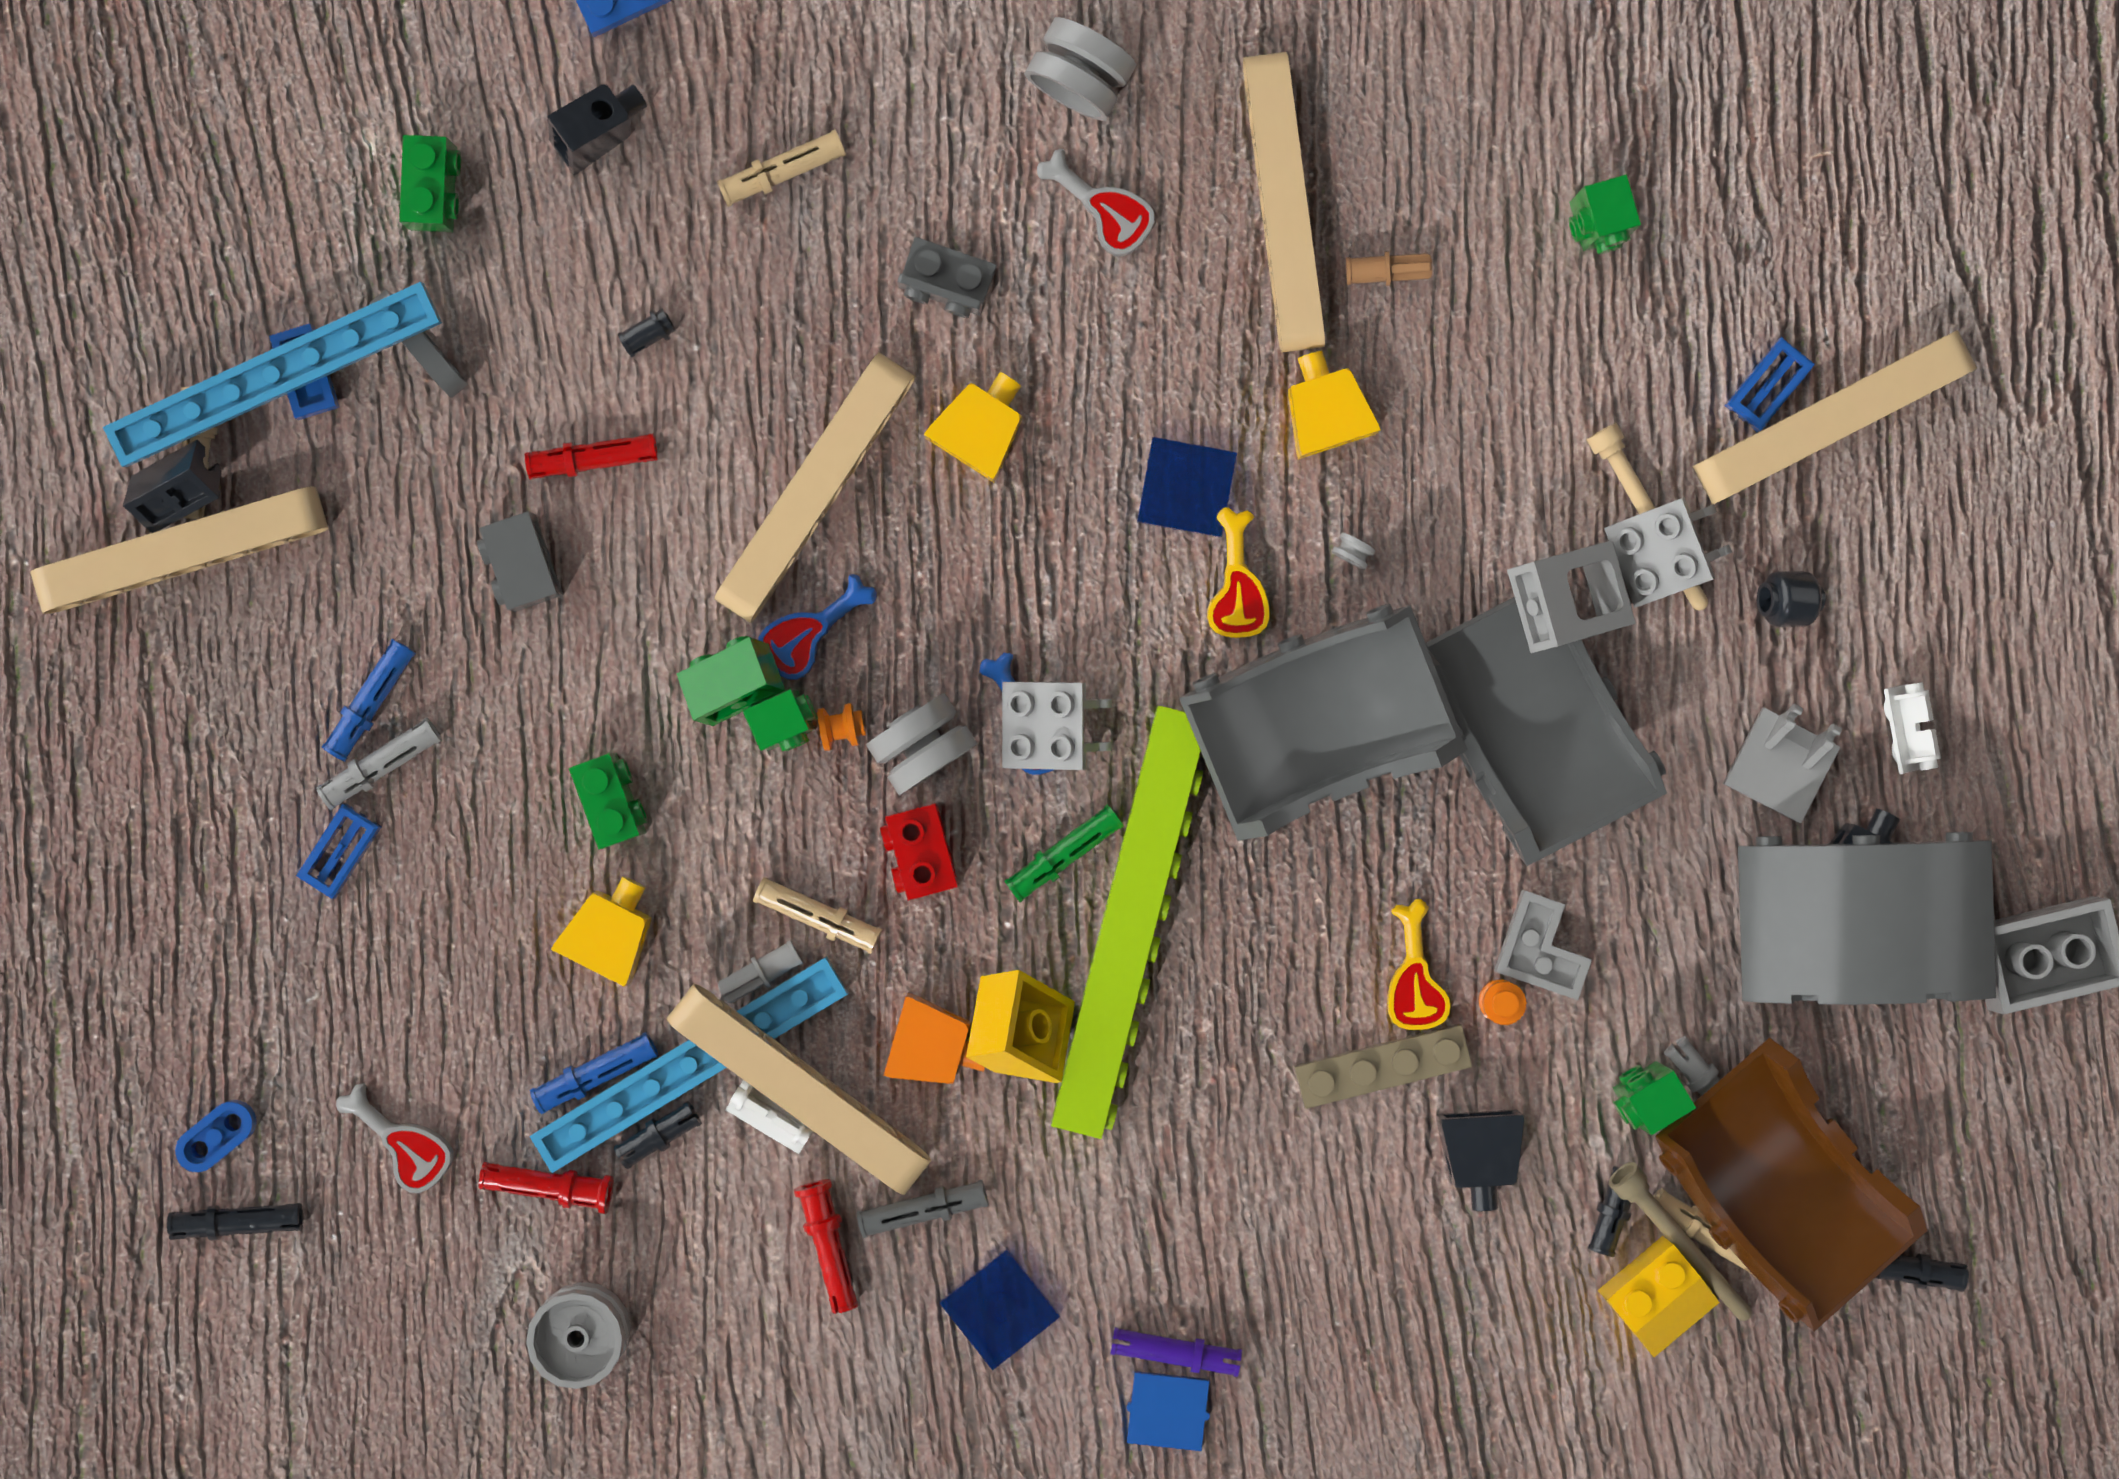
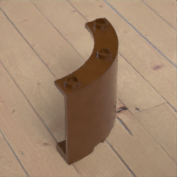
(1787, 1187)

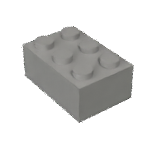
(2055, 954)

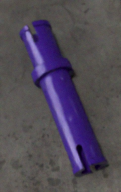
(1176, 1352)

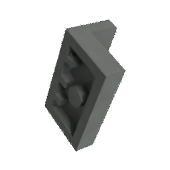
(946, 277)

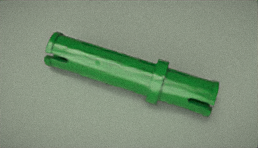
(1062, 854)

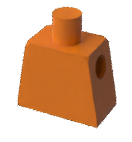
(928, 1043)

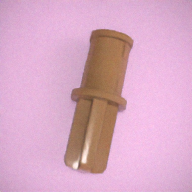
(1388, 268)

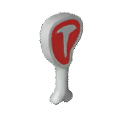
(1120, 215)
(417, 1152)

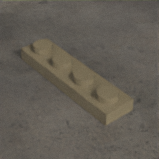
(1382, 1066)

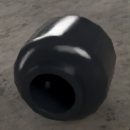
(1790, 599)

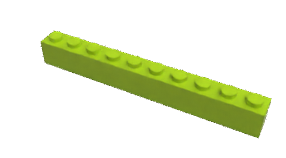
(1128, 927)

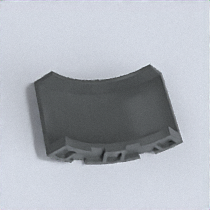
(1322, 719)
(1541, 733)
(1867, 921)

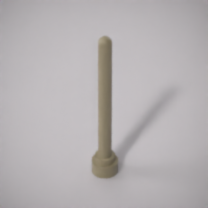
(1631, 1184)

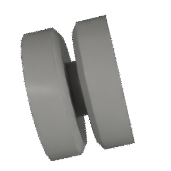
(1080, 68)
(921, 743)
(564, 1357)

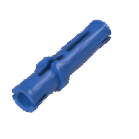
(368, 700)
(593, 1073)

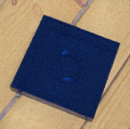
(1186, 487)
(999, 1308)

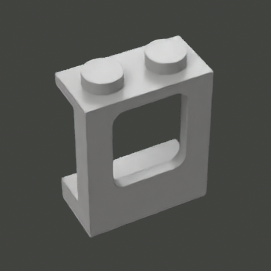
(1548, 604)

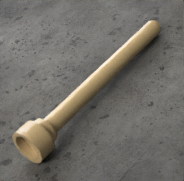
(1610, 445)

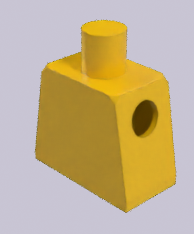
(1327, 408)
(979, 426)
(608, 933)

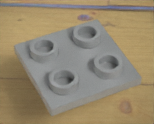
(1662, 551)
(1047, 725)
(1783, 763)

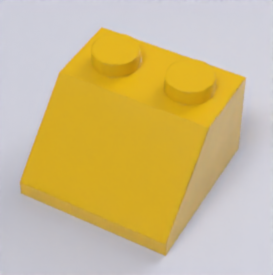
(1020, 1027)
(1659, 1295)

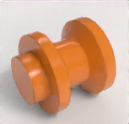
(841, 726)
(1502, 1002)

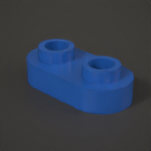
(216, 1134)

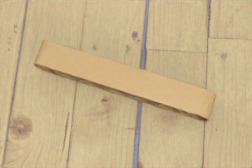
(1283, 202)
(1835, 417)
(814, 487)
(179, 550)
(798, 1089)

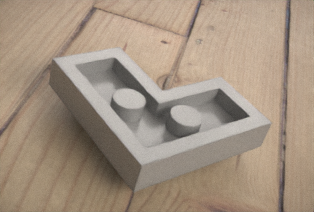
(1529, 949)

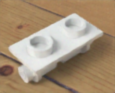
(1905, 709)
(768, 1117)

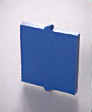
(1168, 1411)

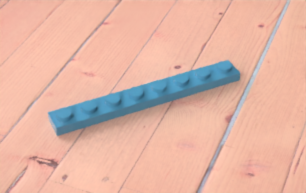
(272, 374)
(681, 1069)

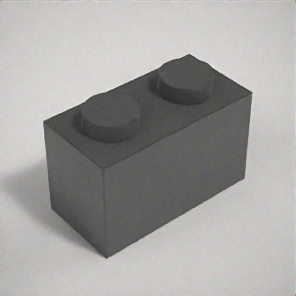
(519, 562)

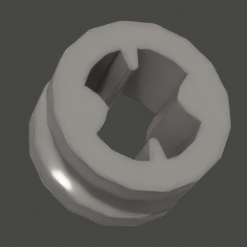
(1353, 551)

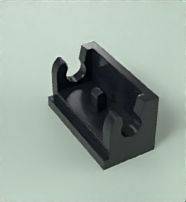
(172, 488)

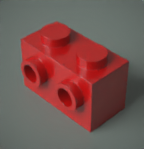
(920, 852)

